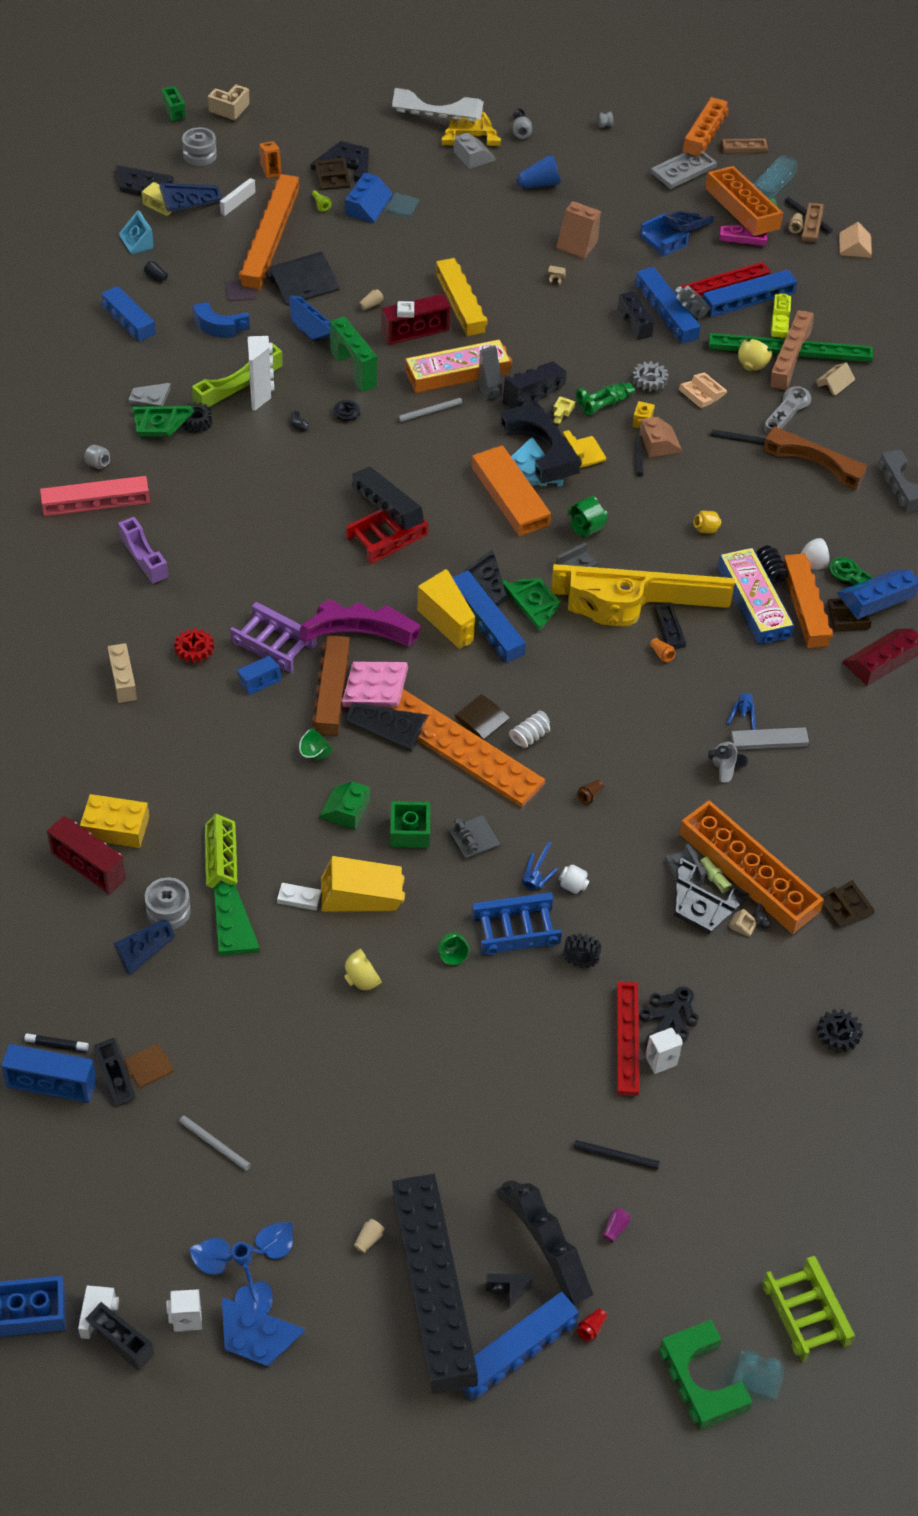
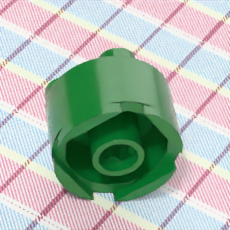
(587, 516)

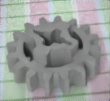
(650, 376)

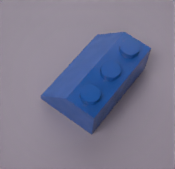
(367, 198)

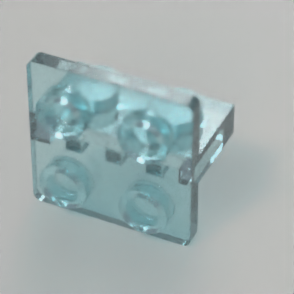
(759, 1374)

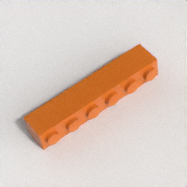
(807, 601)

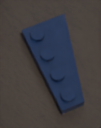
(188, 195)

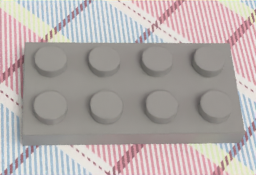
(683, 168)

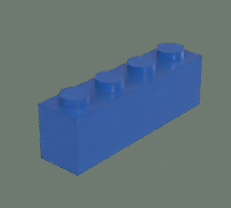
(128, 313)

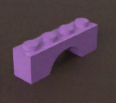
(134, 539)

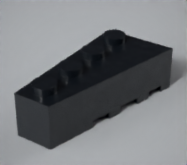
(533, 385)

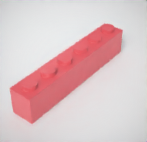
(94, 495)

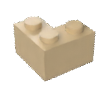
(229, 103)

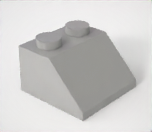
(472, 151)

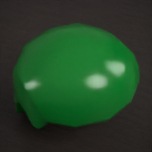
(453, 948)

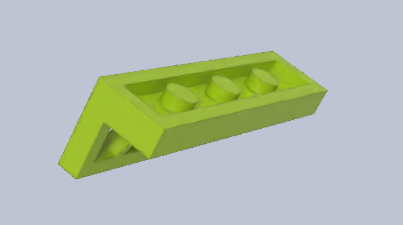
(216, 847)

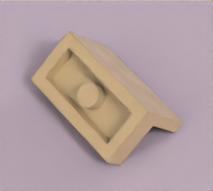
(836, 378)

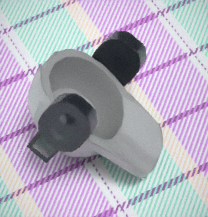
(725, 759)

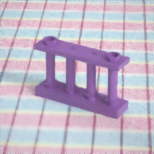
(276, 622)

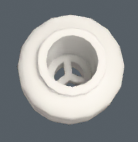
(573, 879)

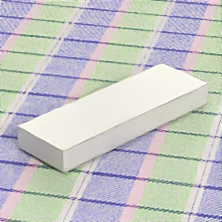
(237, 196)

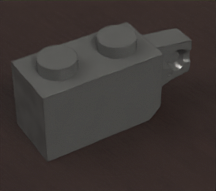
(692, 301)

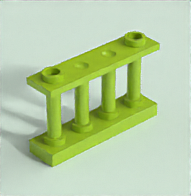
(821, 1291)

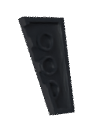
(392, 724)

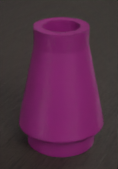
(616, 1224)

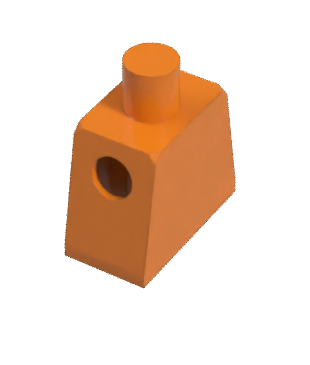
(270, 154)

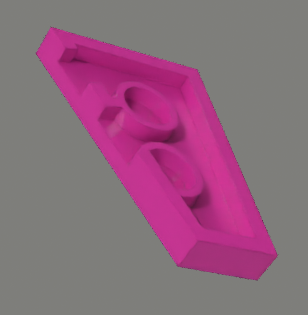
(741, 235)

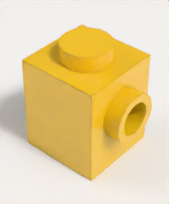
(642, 411)

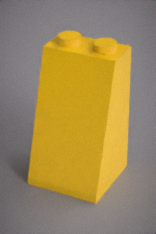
(446, 609)
(361, 886)

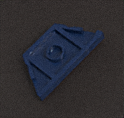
(687, 221)

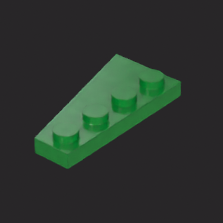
(233, 925)

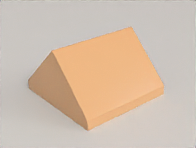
(855, 241)

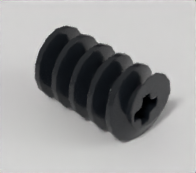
(772, 563)

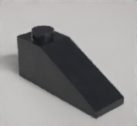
(115, 1070)
(121, 1336)

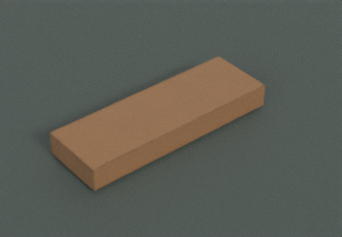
(744, 145)
(812, 222)

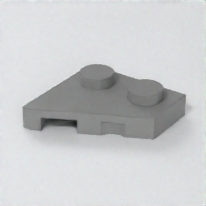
(149, 395)

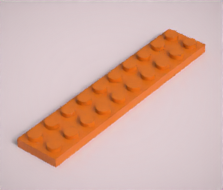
(473, 753)

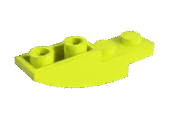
(781, 316)

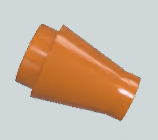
(663, 650)

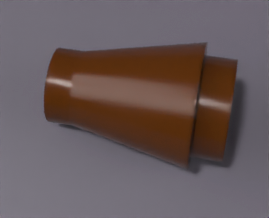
(589, 792)

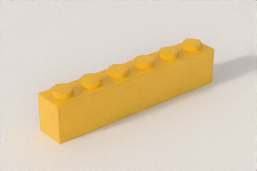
(461, 297)

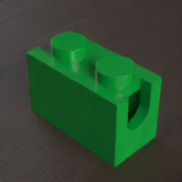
(174, 105)

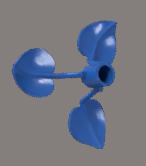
(215, 1252)

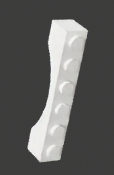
(466, 108)

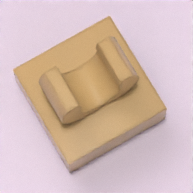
(557, 272)

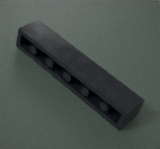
(388, 498)

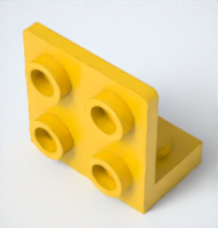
(586, 449)

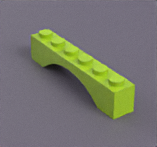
(213, 391)

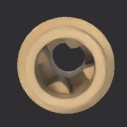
(796, 223)
(371, 300)
(369, 1235)

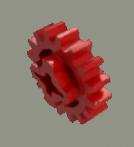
(194, 645)

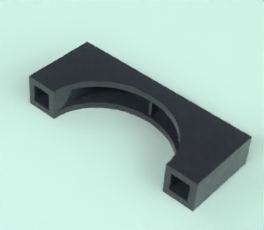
(533, 421)

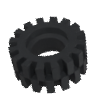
(198, 424)
(582, 950)

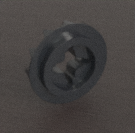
(352, 407)

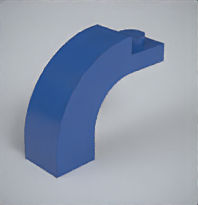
(217, 324)

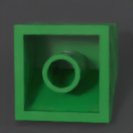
(346, 804)

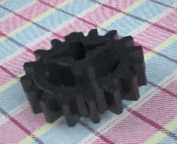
(834, 1022)

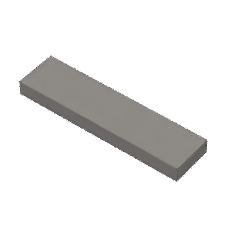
(770, 738)

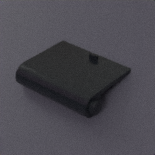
(303, 277)

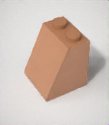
(579, 230)

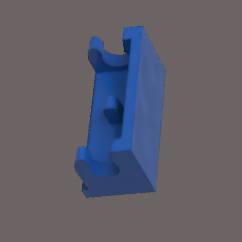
(259, 675)

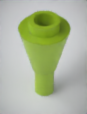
(323, 203)

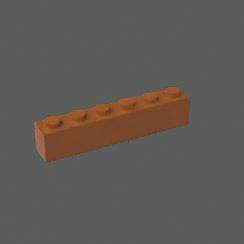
(332, 685)

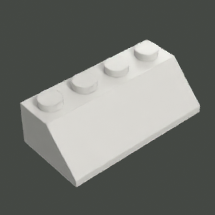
(260, 370)

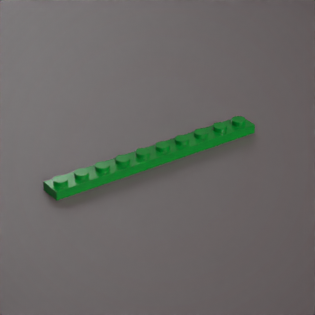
(808, 349)

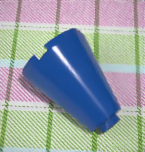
(540, 174)

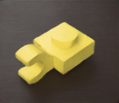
(562, 407)

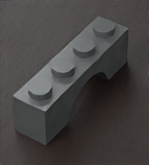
(893, 466)

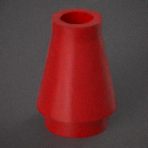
(590, 1326)

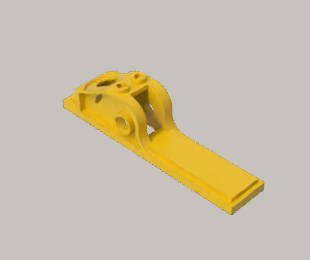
(622, 607)

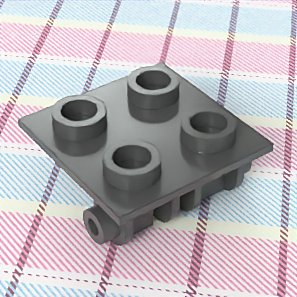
(473, 836)

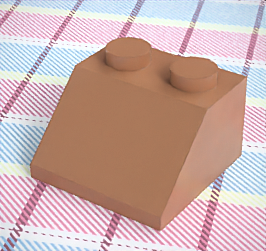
(658, 437)

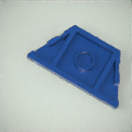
(256, 1333)

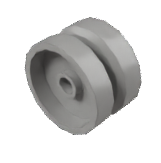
(199, 146)
(168, 901)

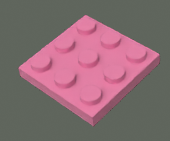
(375, 684)

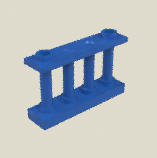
(516, 906)

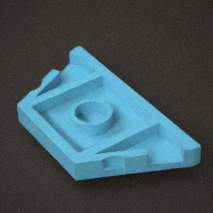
(525, 460)

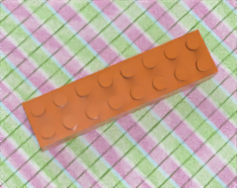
(751, 866)

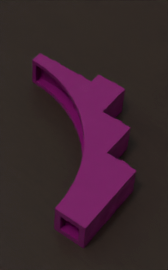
(359, 618)

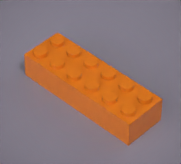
(744, 200)

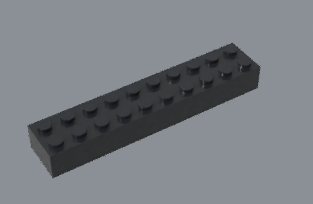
(434, 1284)

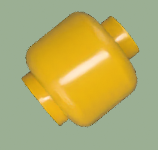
(707, 522)

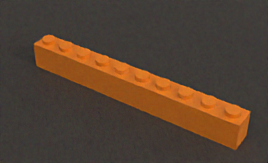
(269, 231)

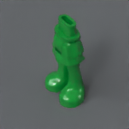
(612, 395)

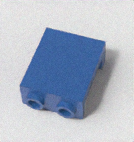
(663, 236)

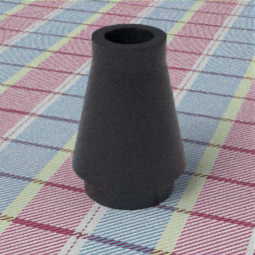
(154, 270)

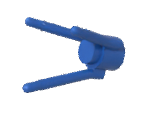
(744, 704)
(532, 879)

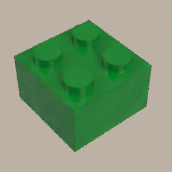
(410, 824)

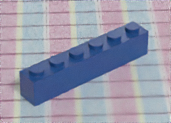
(749, 293)
(667, 305)
(490, 619)
(521, 1342)

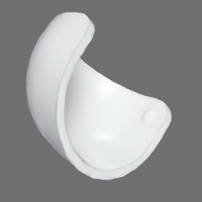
(817, 553)

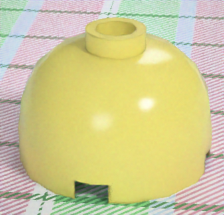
(754, 355)
(361, 972)

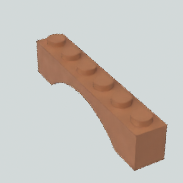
(785, 363)

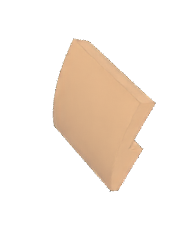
(702, 390)

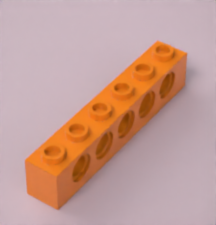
(705, 126)

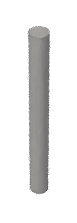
(429, 410)
(234, 1157)

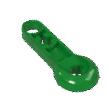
(850, 574)

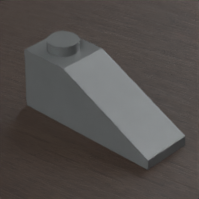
(489, 373)

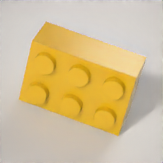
(116, 820)

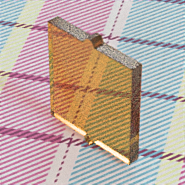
(149, 1065)

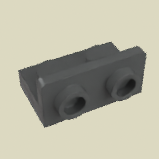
(577, 557)
(690, 855)

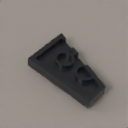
(489, 577)

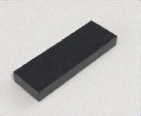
(669, 625)

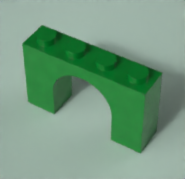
(347, 343)
(704, 1406)

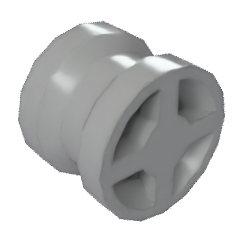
(605, 119)

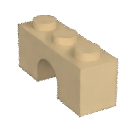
(122, 673)

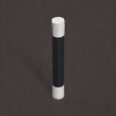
(56, 1042)

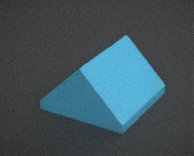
(137, 234)

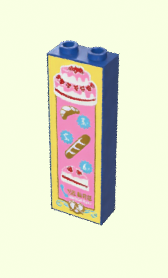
(756, 596)

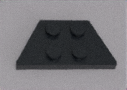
(136, 180)

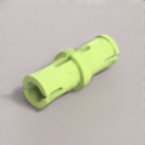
(715, 875)

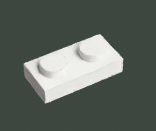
(299, 896)

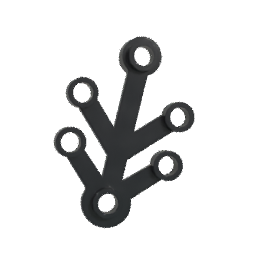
(672, 1013)

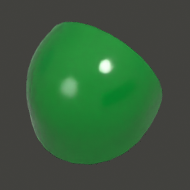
(314, 746)

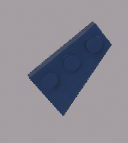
(143, 945)

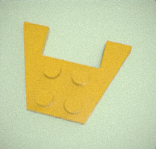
(478, 128)

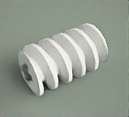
(530, 729)

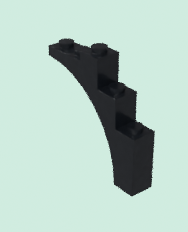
(547, 1232)

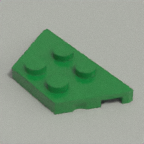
(160, 420)
(533, 599)

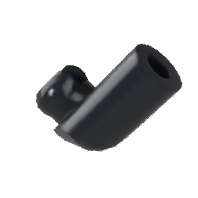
(299, 423)
(760, 917)

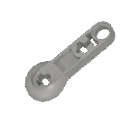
(793, 400)

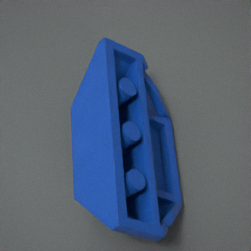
(309, 319)

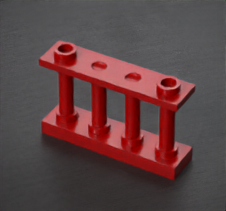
(389, 544)

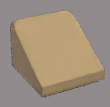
(743, 923)

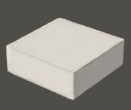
(405, 309)

